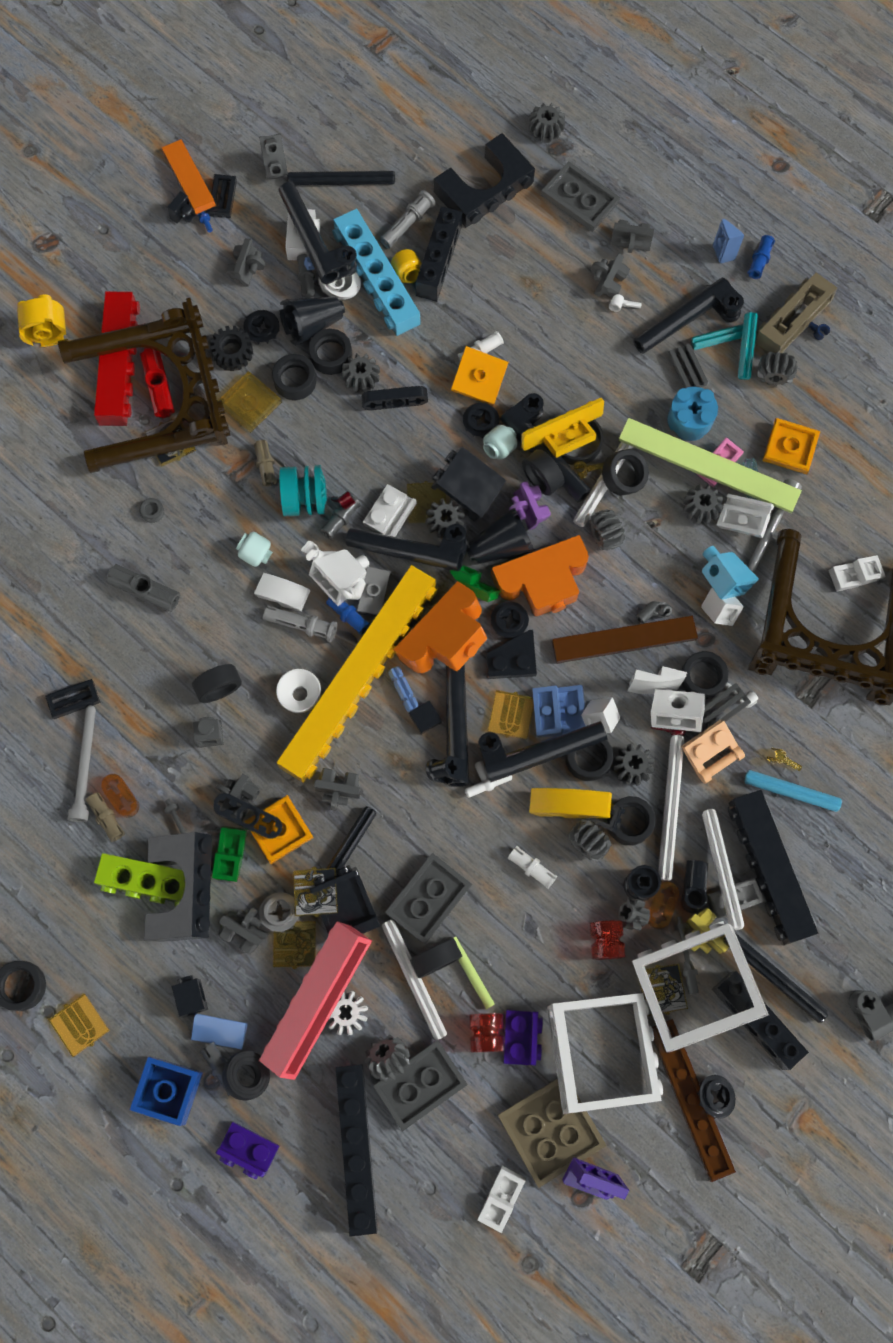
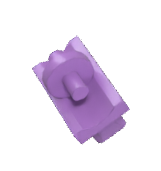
(527, 507)

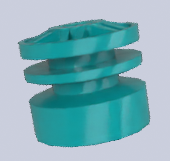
(302, 490)

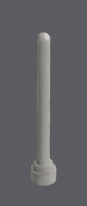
(771, 527)
(79, 810)

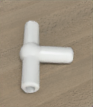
(485, 785)

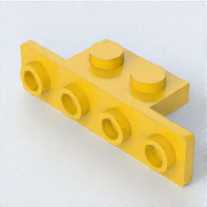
(565, 431)

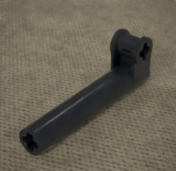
(328, 264)
(719, 296)
(521, 419)
(447, 555)
(503, 765)
(455, 766)

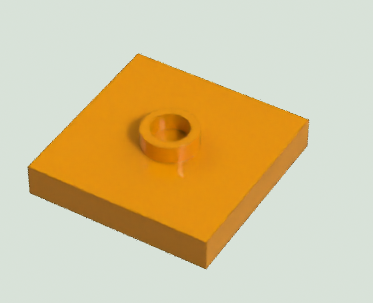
(479, 376)
(791, 446)
(293, 832)

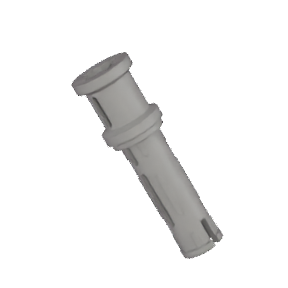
(413, 213)
(310, 625)

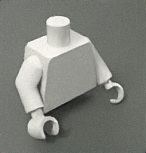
(337, 572)

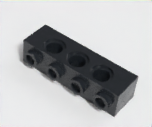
(439, 254)
(767, 1031)

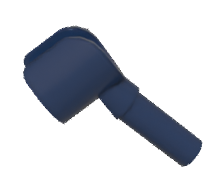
(817, 334)

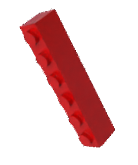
(116, 368)

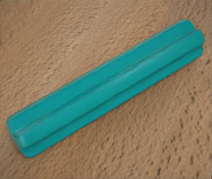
(717, 337)
(747, 346)

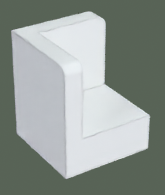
(721, 611)
(602, 710)

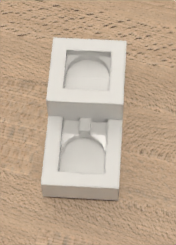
(857, 573)
(282, 591)
(501, 1199)

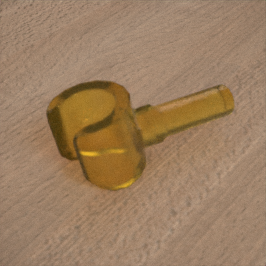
(587, 468)
(781, 757)

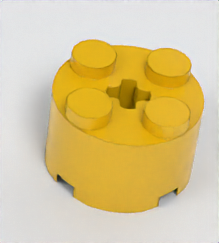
(41, 321)

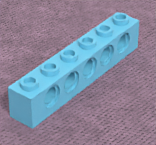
(400, 320)

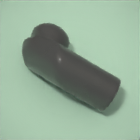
(654, 609)

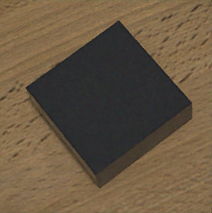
(425, 717)

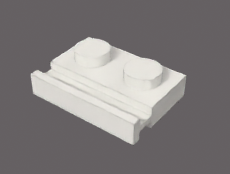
(389, 512)
(745, 515)

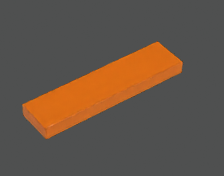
(188, 176)

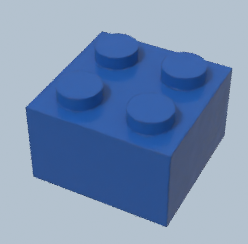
(166, 1091)

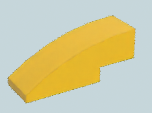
(570, 803)

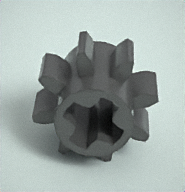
(634, 914)

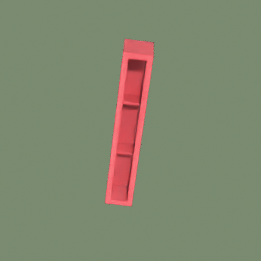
(315, 1001)

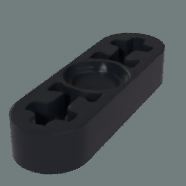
(394, 398)
(233, 802)

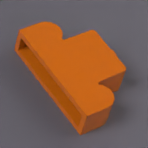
(544, 576)
(445, 633)

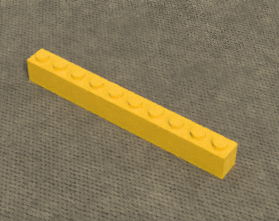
(356, 675)

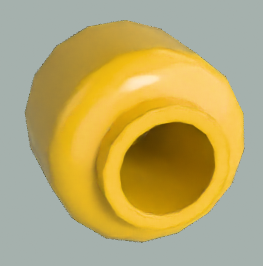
(406, 265)

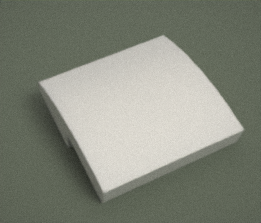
(646, 682)

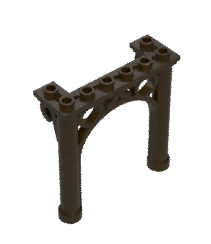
(174, 324)
(777, 650)

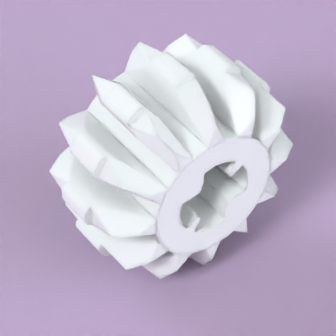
(355, 1012)

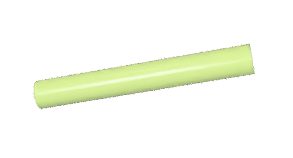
(474, 978)

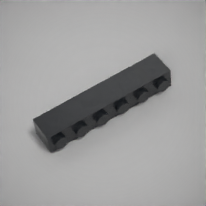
(772, 868)
(356, 1150)

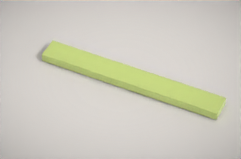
(710, 465)

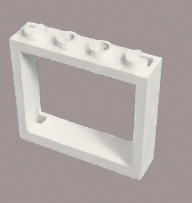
(694, 939)
(563, 1057)

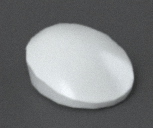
(342, 288)

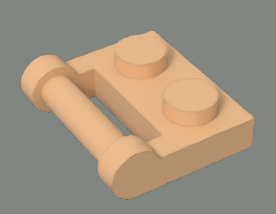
(707, 745)

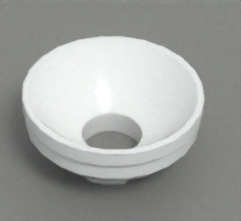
(298, 679)

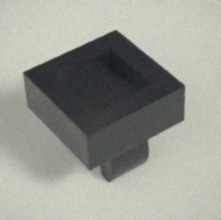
(180, 208)

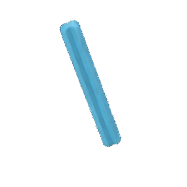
(793, 790)

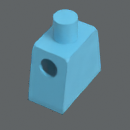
(727, 573)

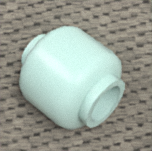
(500, 442)
(254, 549)

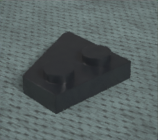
(513, 658)

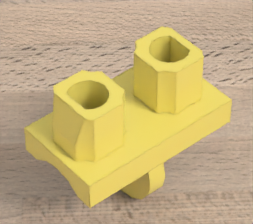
(701, 923)

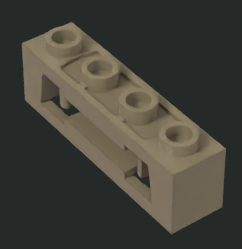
(772, 334)

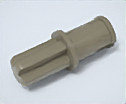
(265, 463)

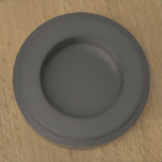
(152, 510)

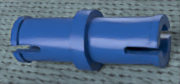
(761, 257)
(348, 614)

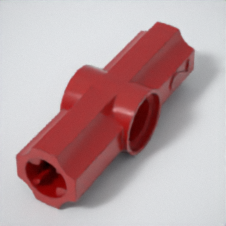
(159, 393)

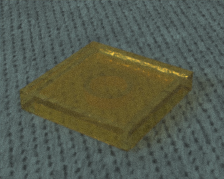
(250, 401)

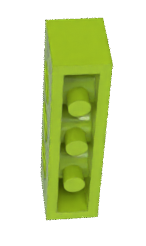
(113, 866)

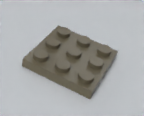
(547, 1136)

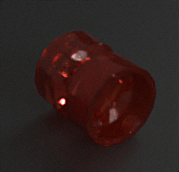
(607, 940)
(486, 1033)

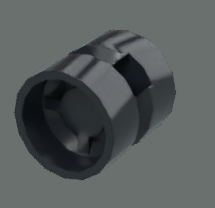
(642, 883)

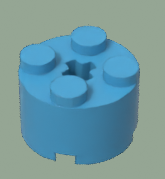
(692, 413)

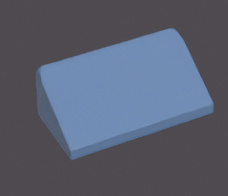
(727, 242)
(219, 1030)

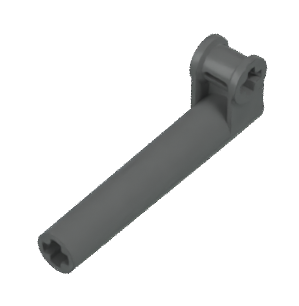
(874, 1017)

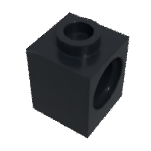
(189, 996)

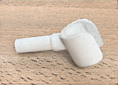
(618, 301)
(751, 695)

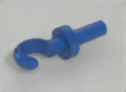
(205, 218)

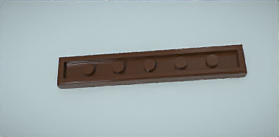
(624, 639)
(701, 1126)

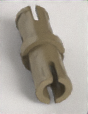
(105, 817)

